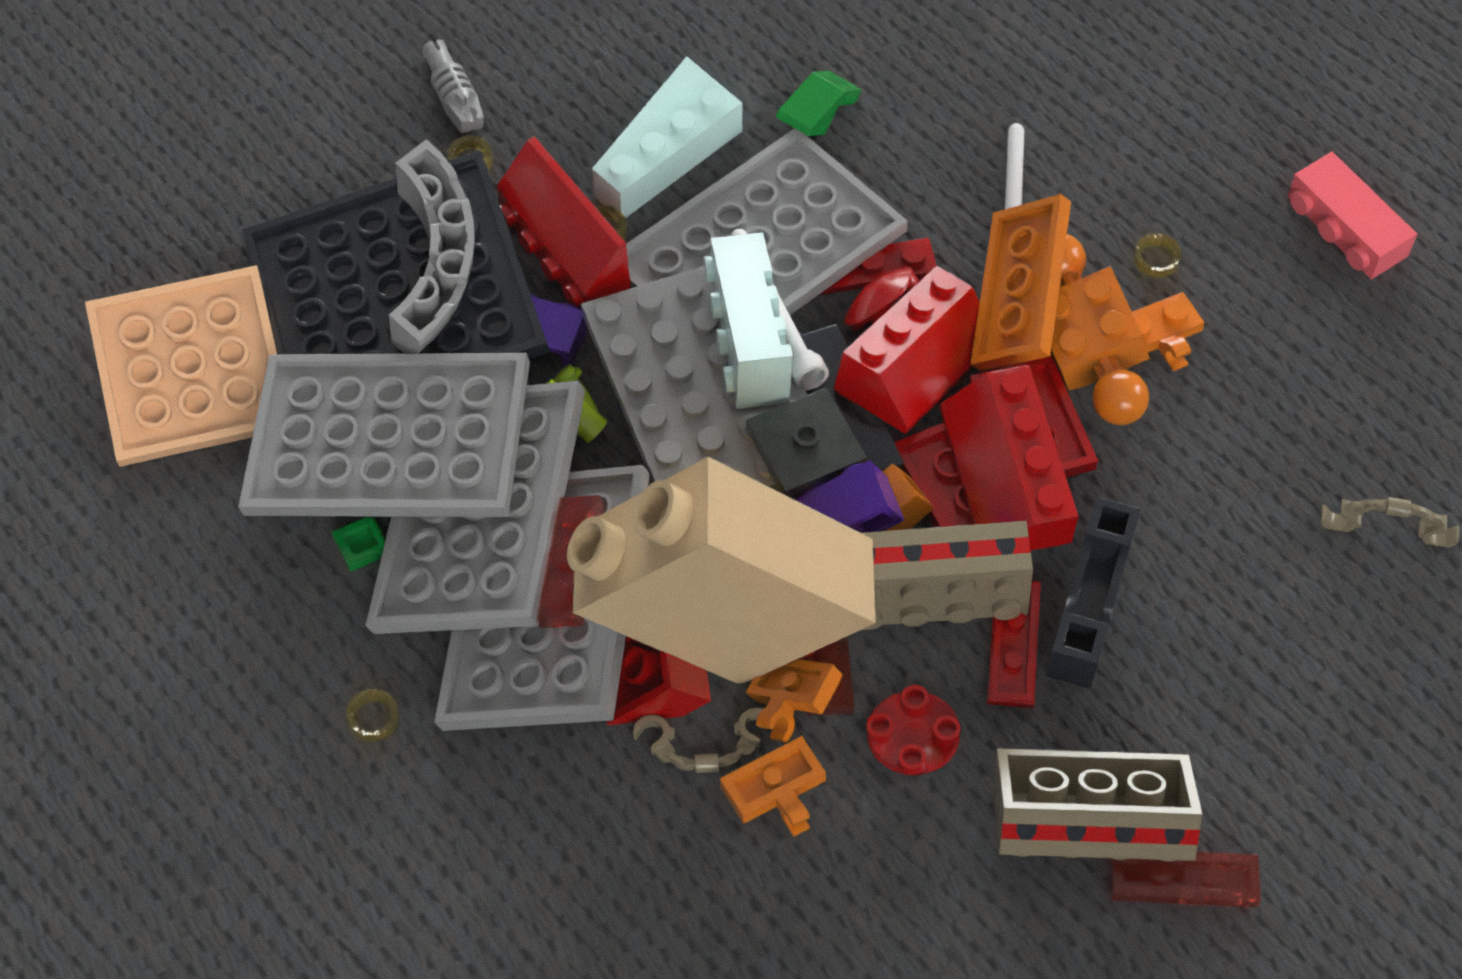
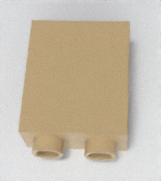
(723, 572)

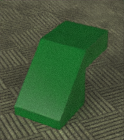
(816, 102)

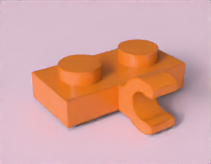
(1166, 326)
(792, 687)
(775, 782)

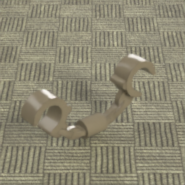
(1431, 529)
(703, 762)

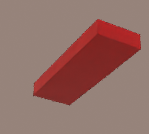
(1015, 656)

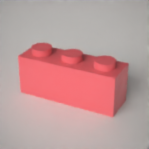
(1351, 215)

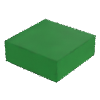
(360, 542)

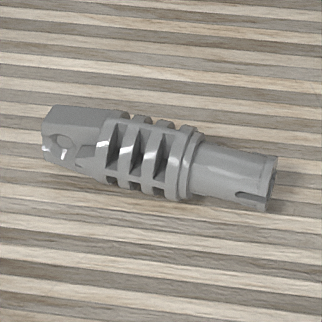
(453, 88)

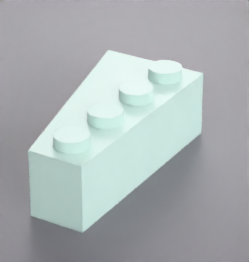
(667, 138)
(750, 321)

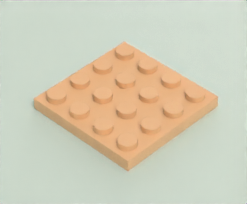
(182, 363)

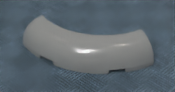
(439, 201)

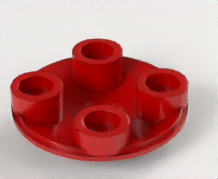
(879, 296)
(913, 732)

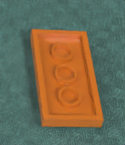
(1021, 283)

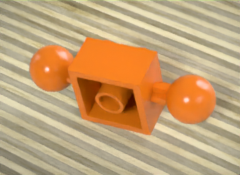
(1099, 339)

